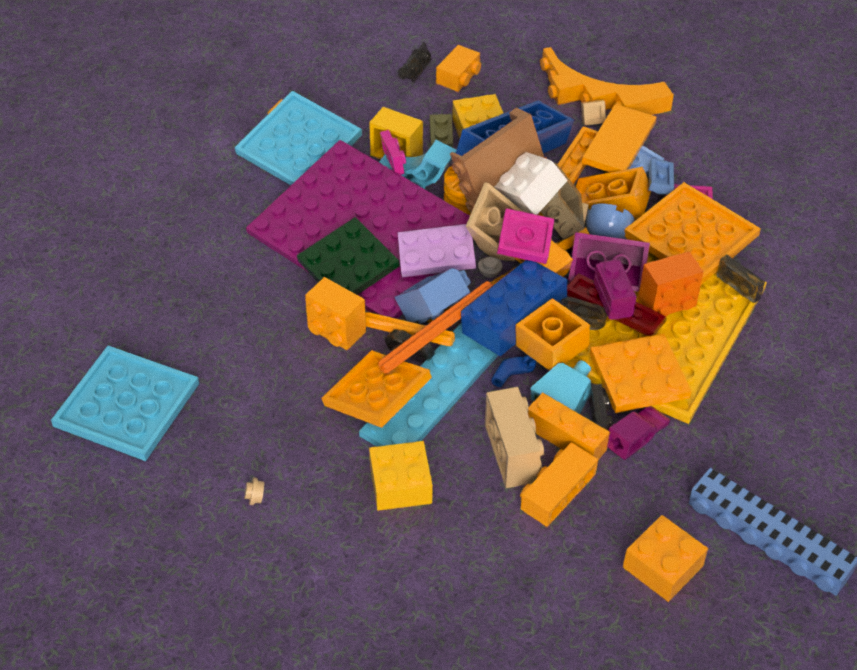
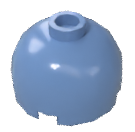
(607, 221)

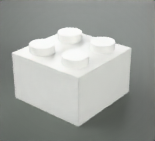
(531, 182)

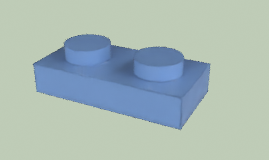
(661, 176)

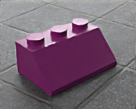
(592, 249)

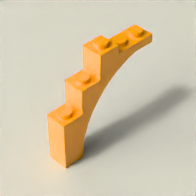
(572, 86)

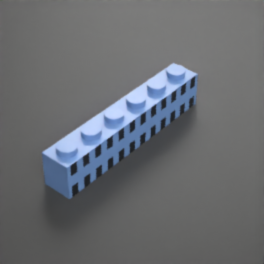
(773, 531)

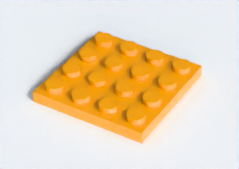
(693, 223)

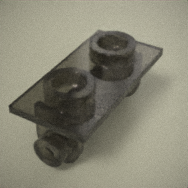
(415, 64)

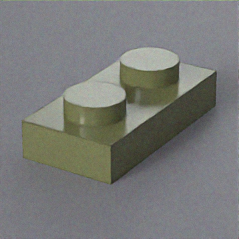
(441, 129)

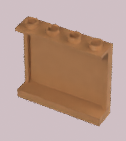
(495, 155)

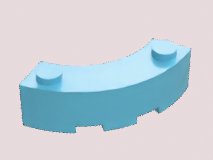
(427, 167)

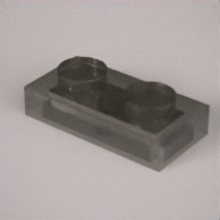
(740, 278)
(598, 405)

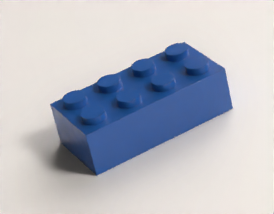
(495, 313)

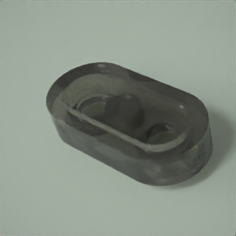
(589, 312)
(397, 337)

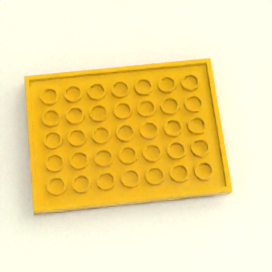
(696, 336)

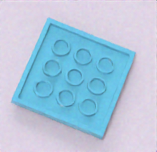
(295, 137)
(125, 402)

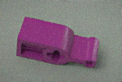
(635, 431)

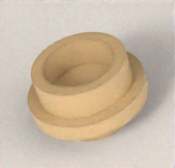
(254, 491)

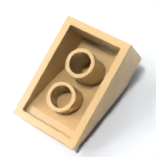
(487, 220)

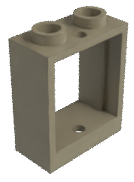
(567, 208)

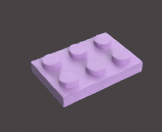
(436, 250)

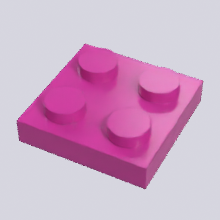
(525, 236)

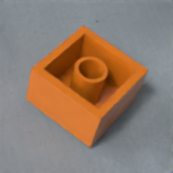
(671, 284)

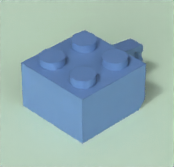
(433, 295)

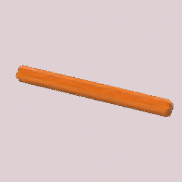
(430, 331)

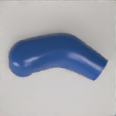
(512, 367)

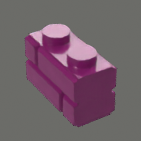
(614, 289)

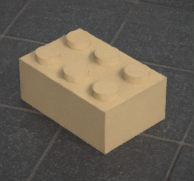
(513, 437)

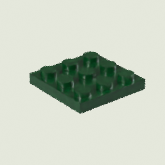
(349, 258)

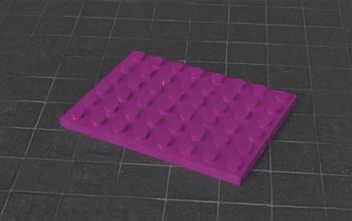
(346, 187)

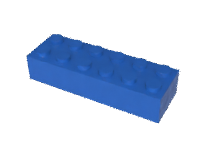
(551, 127)

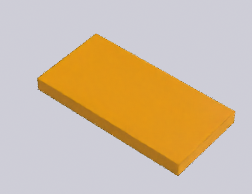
(619, 139)

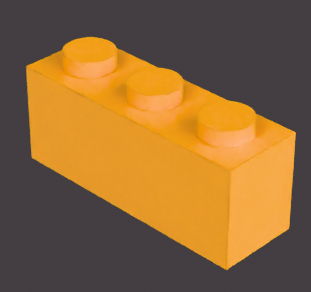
(563, 425)
(558, 484)

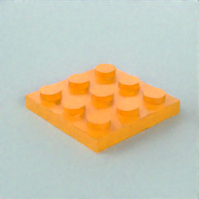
(640, 373)
(374, 395)

